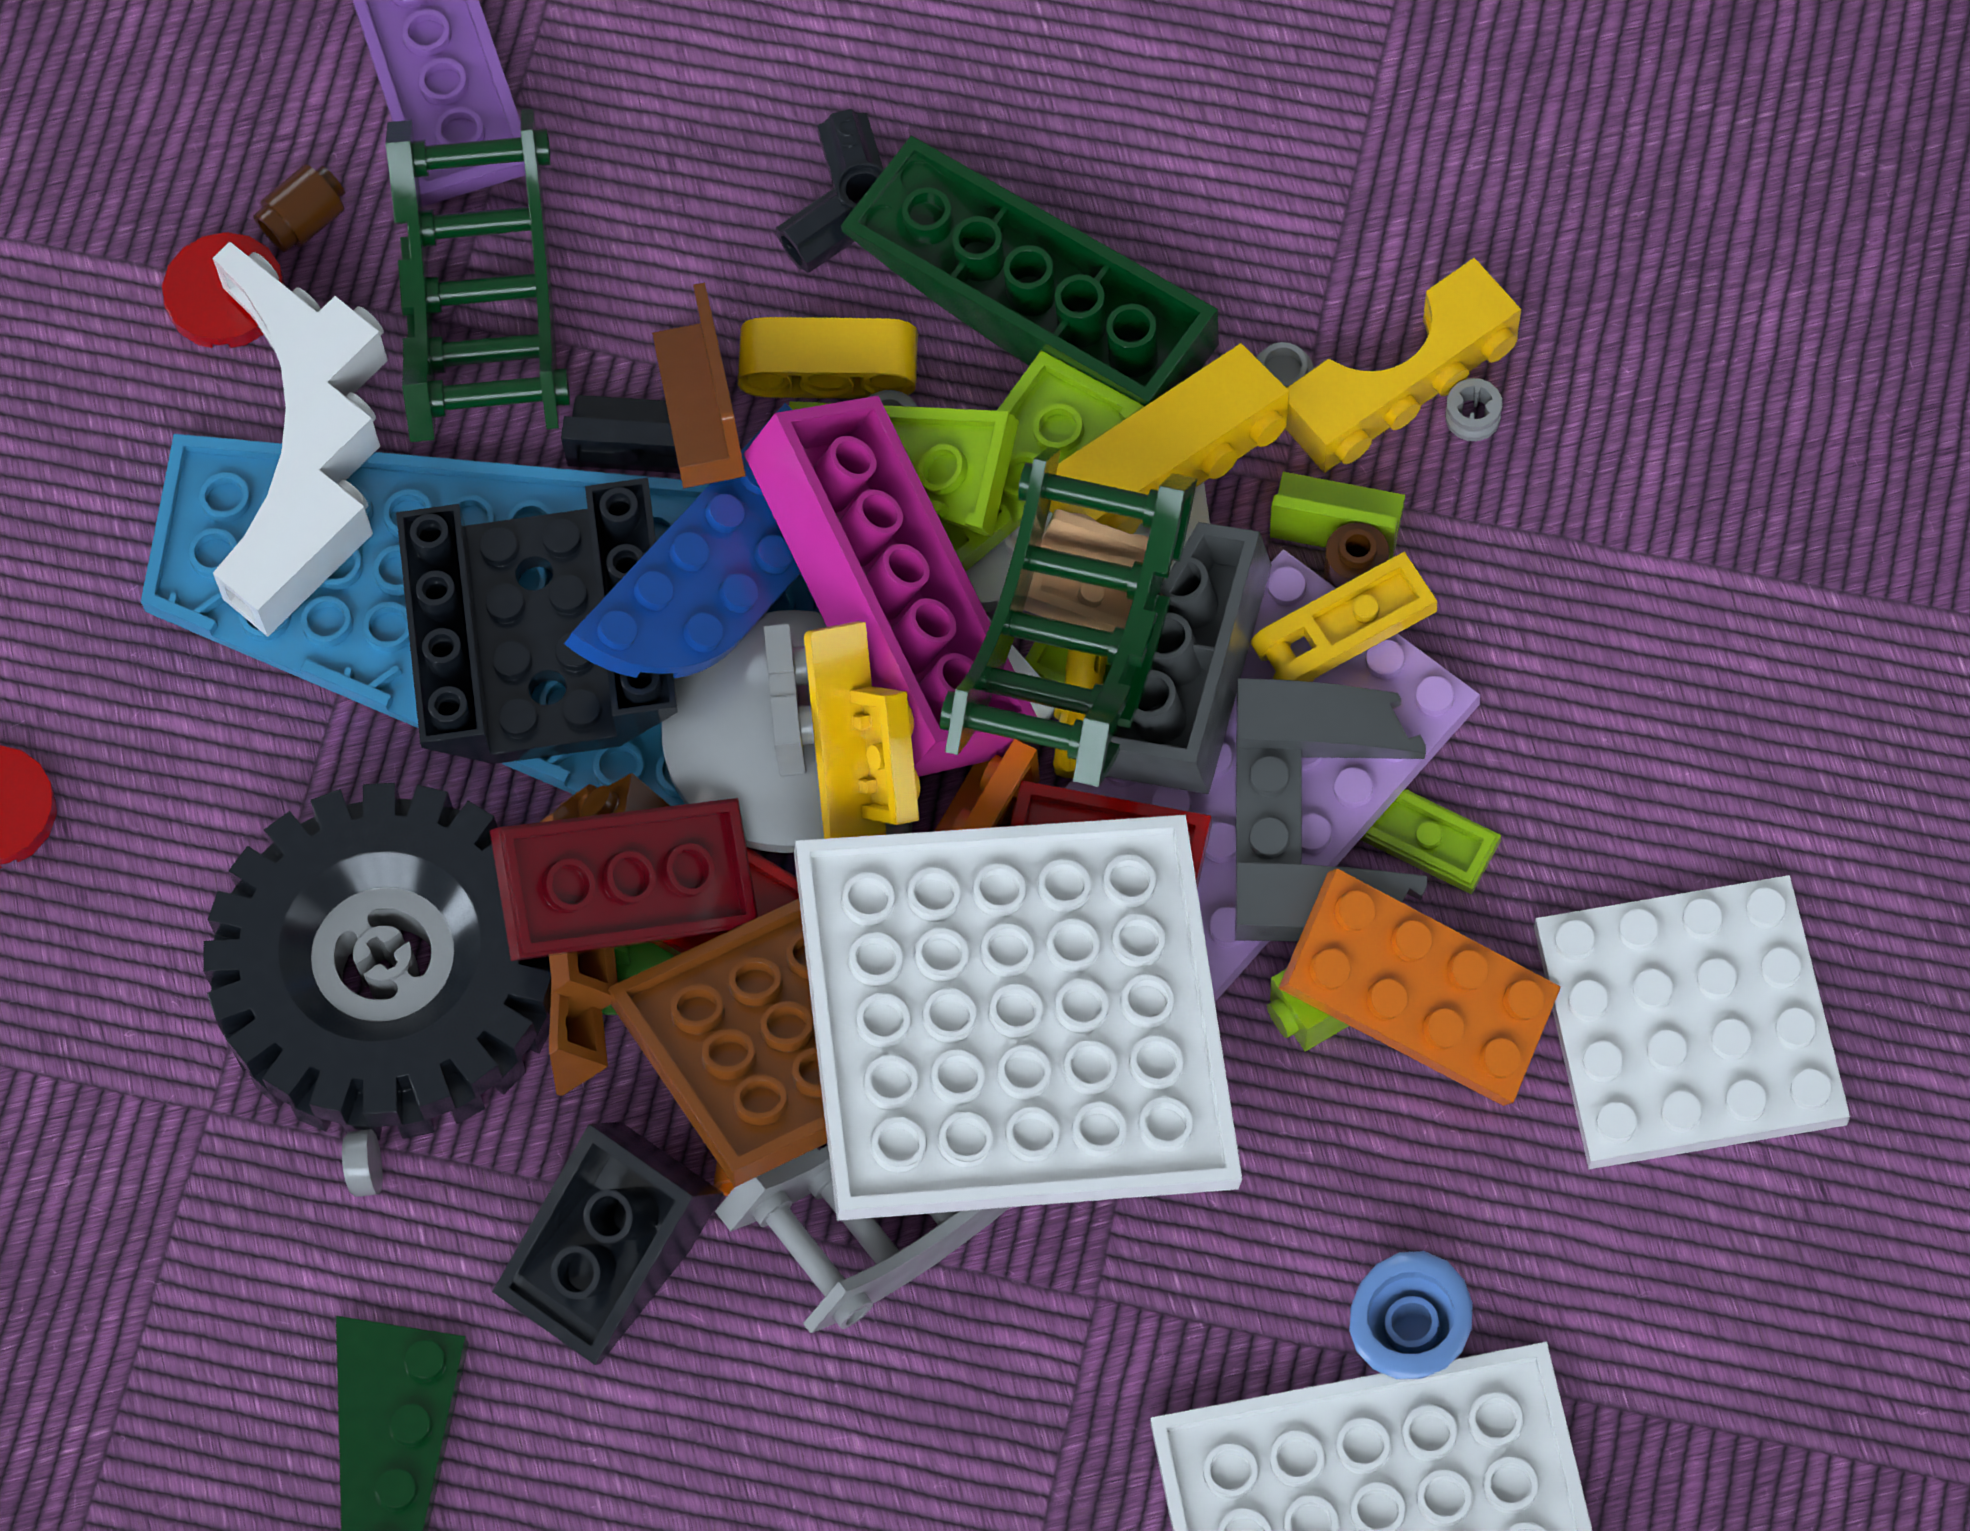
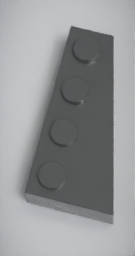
(1197, 661)

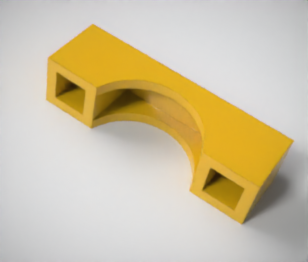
(1342, 409)

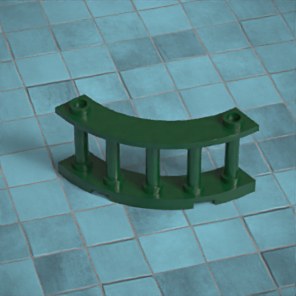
(426, 295)
(1127, 649)

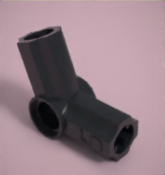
(853, 166)

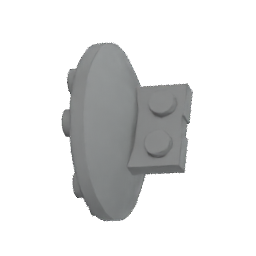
(751, 734)

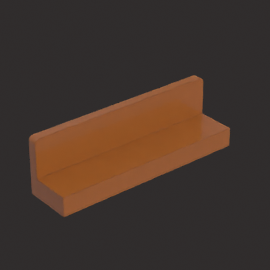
(699, 399)

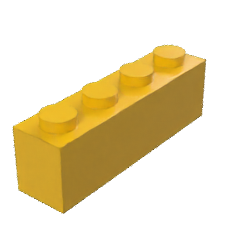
(1187, 431)

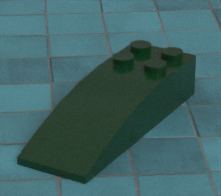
(1030, 276)

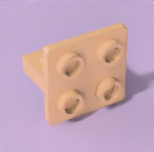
(1079, 601)

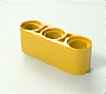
(826, 357)

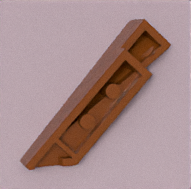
(578, 996)

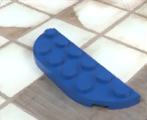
(694, 586)

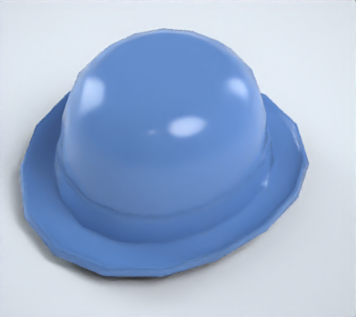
(1411, 1315)

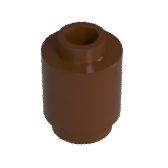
(300, 207)
(1353, 551)

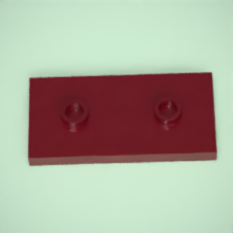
(623, 878)

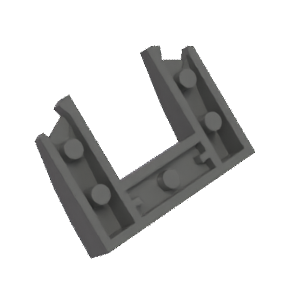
(1274, 730)

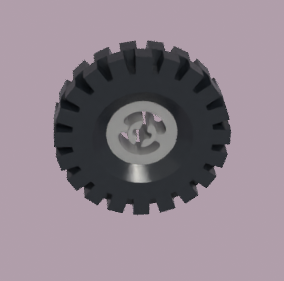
(349, 889)

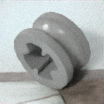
(1477, 391)

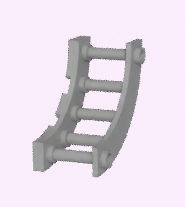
(849, 1299)

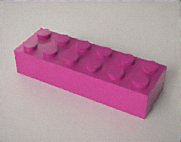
(879, 558)

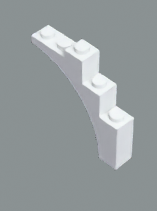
(310, 511)

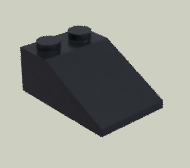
(606, 1239)

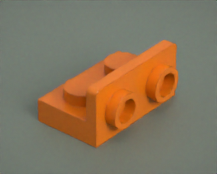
(991, 790)

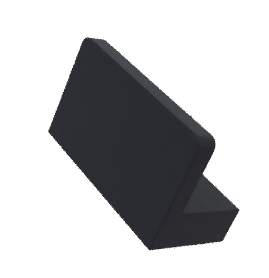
(619, 435)

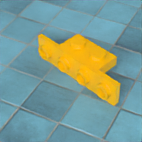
(858, 737)

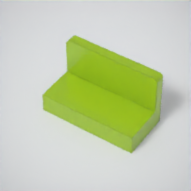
(1313, 508)

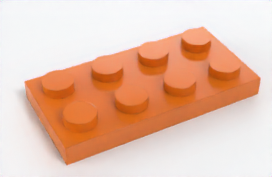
(1419, 987)

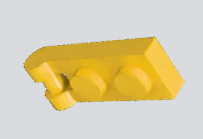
(1347, 620)

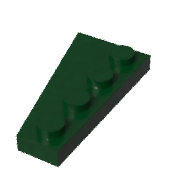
(393, 1420)

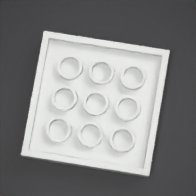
(1691, 1022)

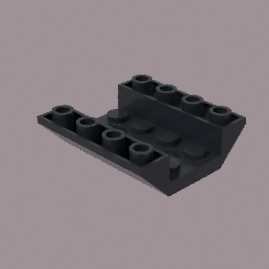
(489, 641)

